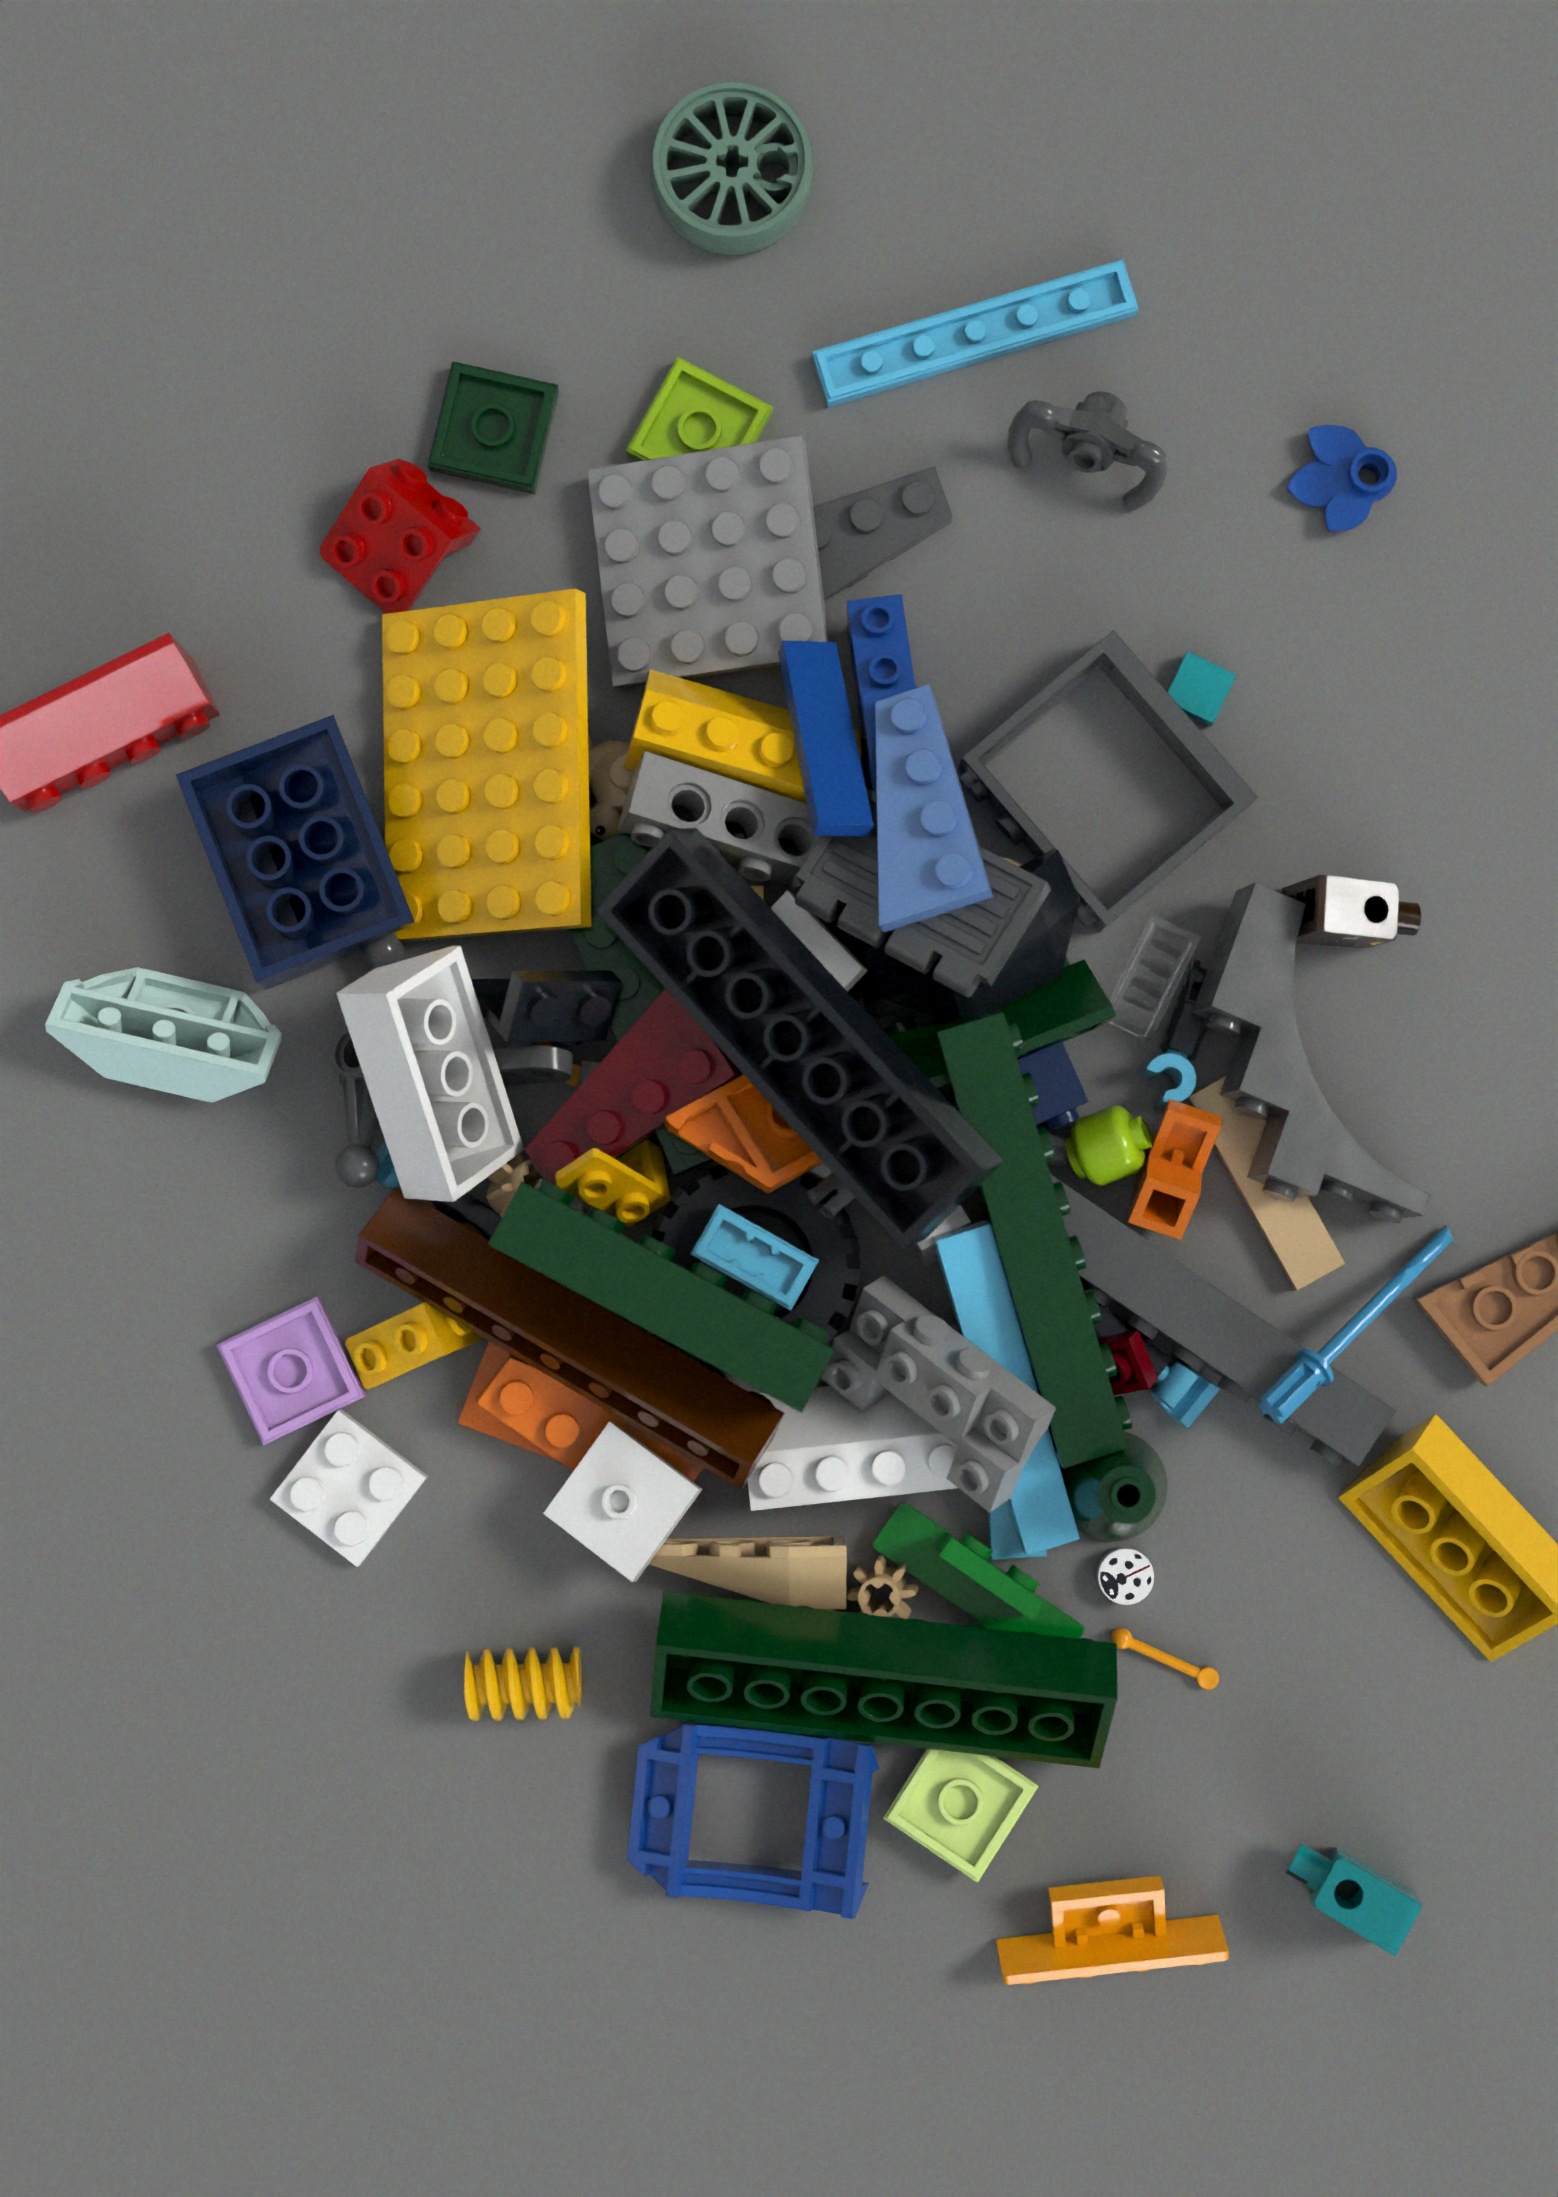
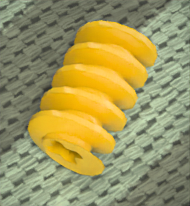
(523, 1684)

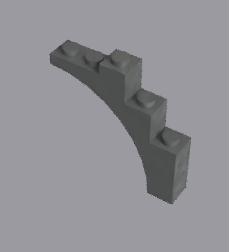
(1269, 1075)

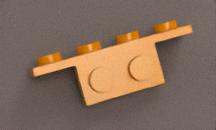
(1110, 1931)

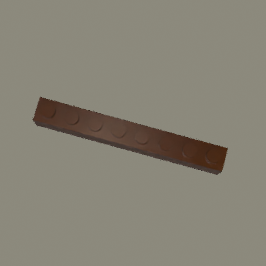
(569, 1337)

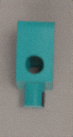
(1379, 1908)

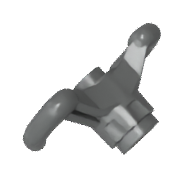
(1091, 441)

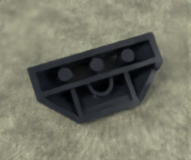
(1032, 964)

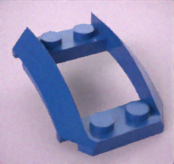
(834, 1823)

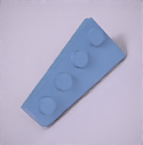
(923, 823)

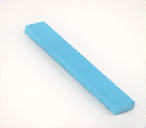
(975, 333)
(990, 1322)

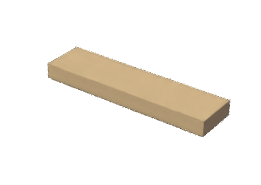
(1289, 1228)

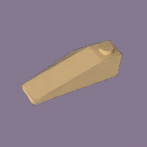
(766, 1568)

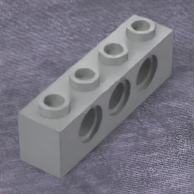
(713, 801)

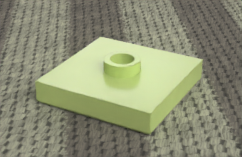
(961, 1806)

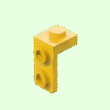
(621, 1187)
(406, 1344)

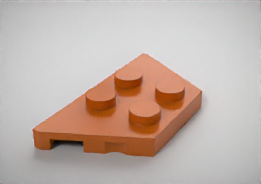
(744, 1135)

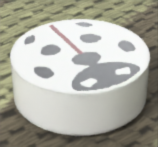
(1125, 1575)

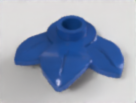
(1334, 478)

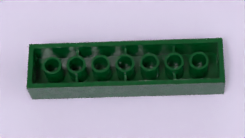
(883, 1679)

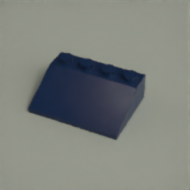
(295, 851)

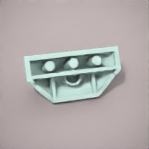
(166, 1033)

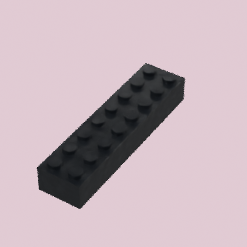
(798, 1036)

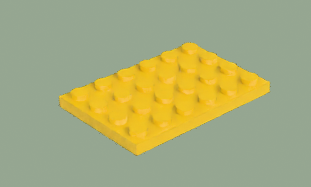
(488, 765)

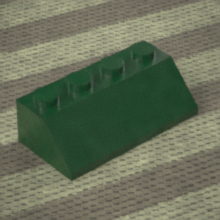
(1044, 1017)

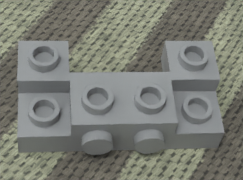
(947, 1382)

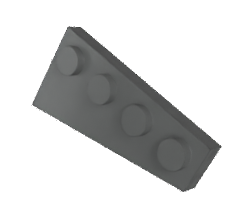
(877, 526)

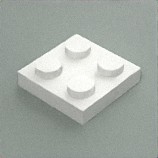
(349, 1487)

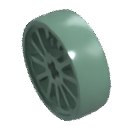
(792, 189)

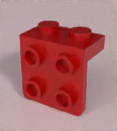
(395, 535)

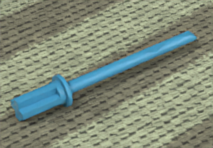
(1313, 1368)

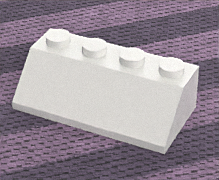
(431, 1074)
(849, 1453)

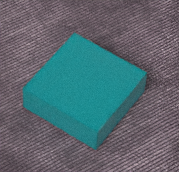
(1200, 688)

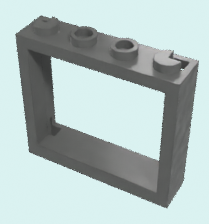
(1170, 724)

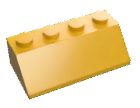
(718, 734)
(1460, 1537)

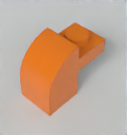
(1173, 1169)

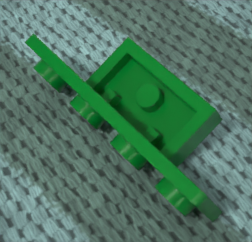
(967, 1578)

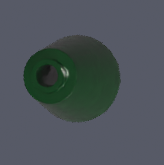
(1094, 1490)

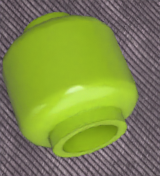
(1108, 1145)

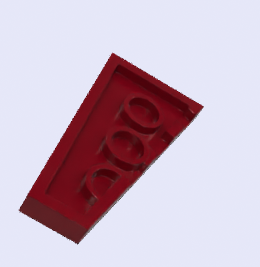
(642, 1080)

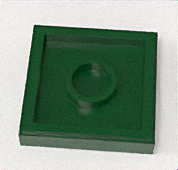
(493, 427)

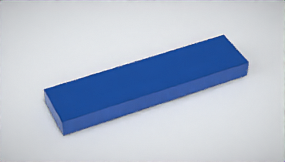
(825, 739)

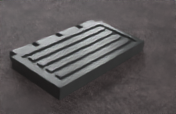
(968, 940)

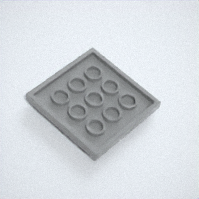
(707, 560)

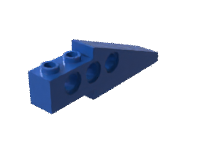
(879, 663)

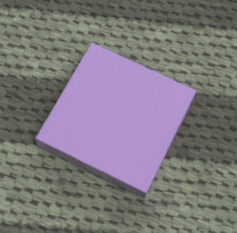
(291, 1370)

